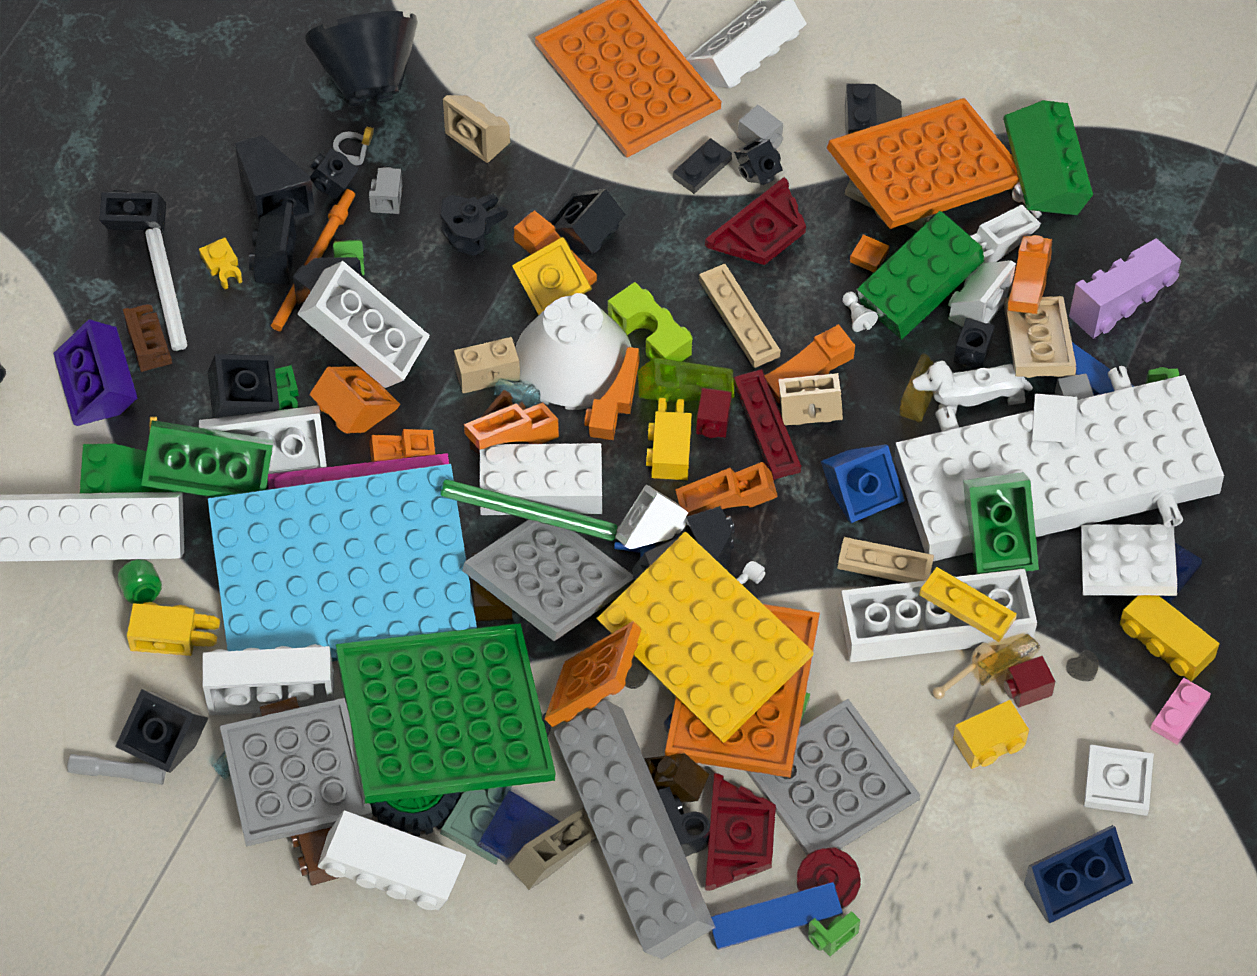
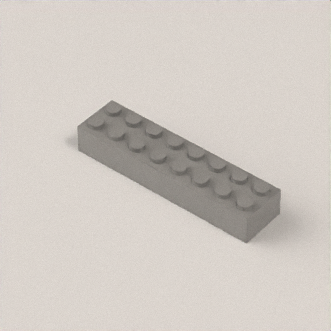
(634, 830)

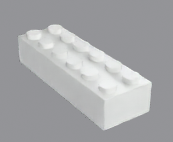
(91, 526)
(900, 622)

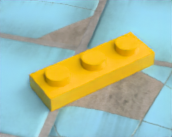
(968, 604)

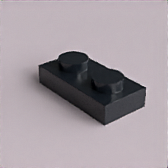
(702, 165)

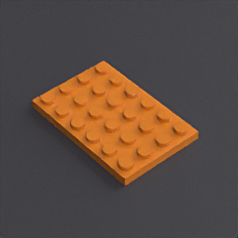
(628, 74)
(926, 162)
(770, 735)

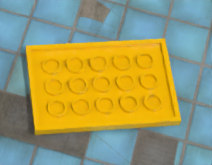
(707, 637)

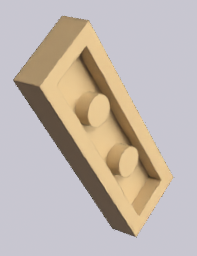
(884, 561)

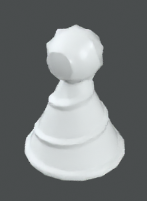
(861, 317)

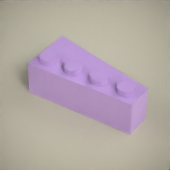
(1126, 285)

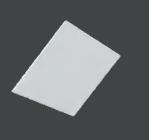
(1054, 418)

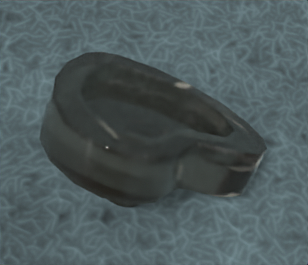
(1083, 667)
(636, 674)

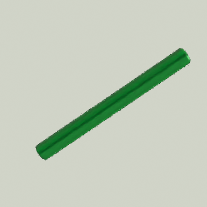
(528, 509)

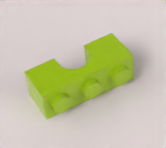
(636, 309)

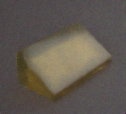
(914, 401)
(1008, 656)

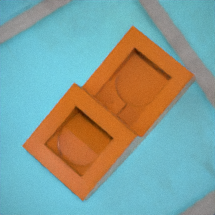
(410, 444)

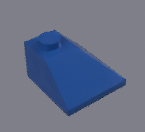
(863, 481)

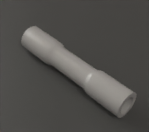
(95, 766)

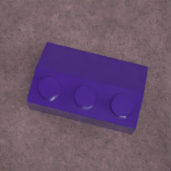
(95, 373)

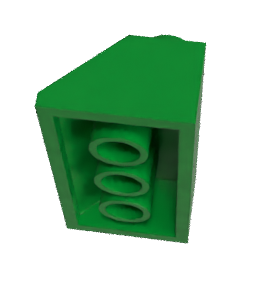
(1048, 158)

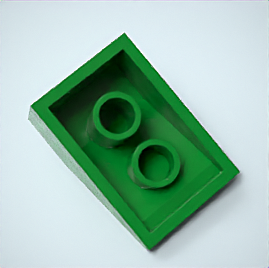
(113, 469)
(1001, 523)

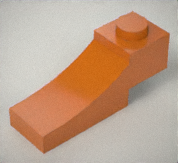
(536, 233)
(1030, 274)
(818, 358)
(618, 399)
(513, 424)
(728, 490)

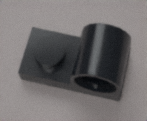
(684, 822)

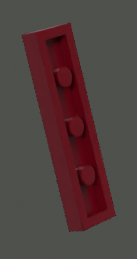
(767, 424)

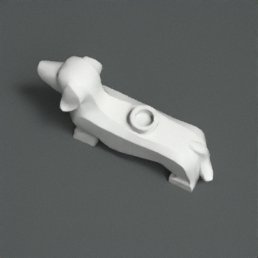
(972, 386)

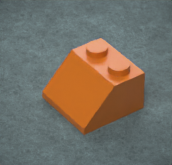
(353, 398)

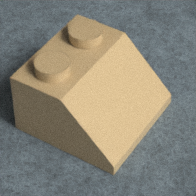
(475, 126)

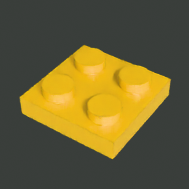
(551, 274)

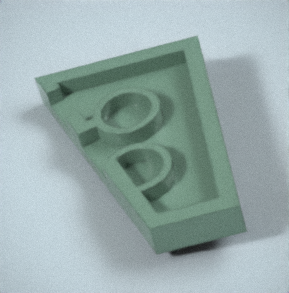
(472, 818)

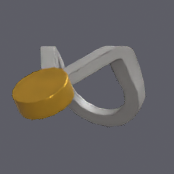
(366, 139)

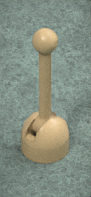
(978, 654)

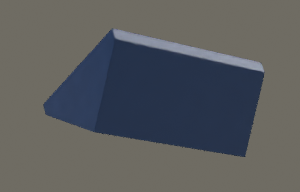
(1078, 875)

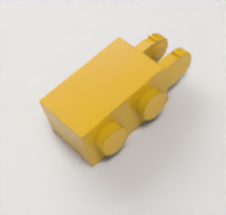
(671, 442)
(169, 629)

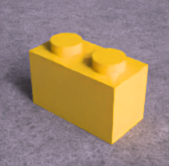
(991, 735)

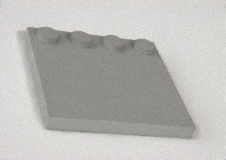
(548, 576)
(294, 771)
(838, 782)

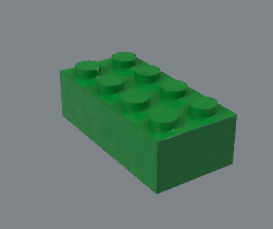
(921, 274)
(205, 460)

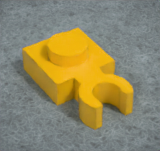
(221, 260)

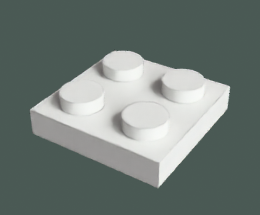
(1118, 780)

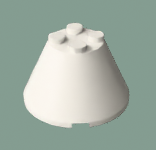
(571, 352)

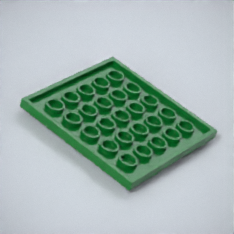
(444, 713)

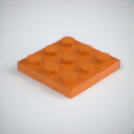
(593, 674)

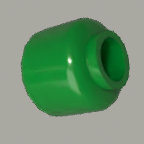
(139, 581)

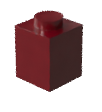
(713, 413)
(1029, 681)

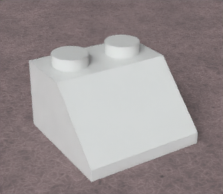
(983, 293)
(651, 520)

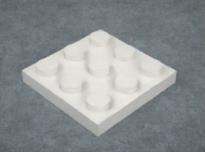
(1128, 560)

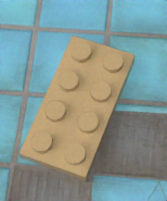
(1041, 340)

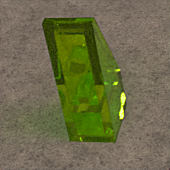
(681, 380)

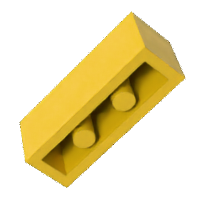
(1169, 635)

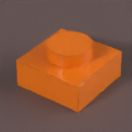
(869, 253)

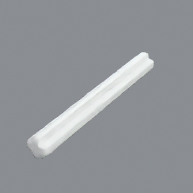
(166, 289)

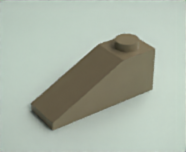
(553, 849)

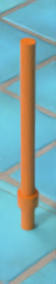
(336, 217)

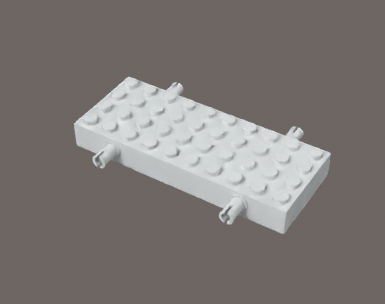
(1128, 457)

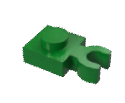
(286, 387)

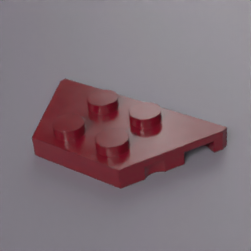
(761, 227)
(739, 834)

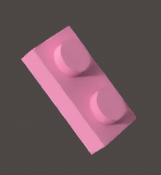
(1180, 711)

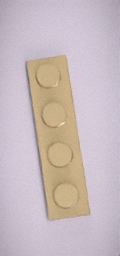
(739, 315)

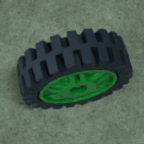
(416, 813)

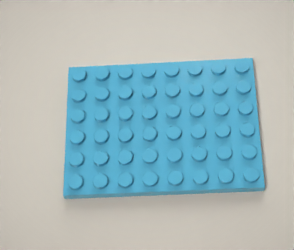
(341, 561)

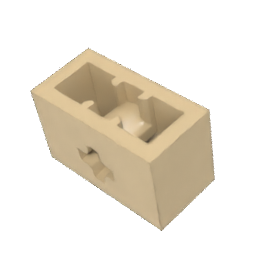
(485, 364)
(810, 399)

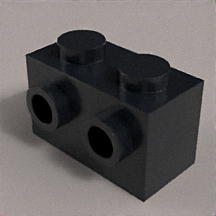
(132, 210)

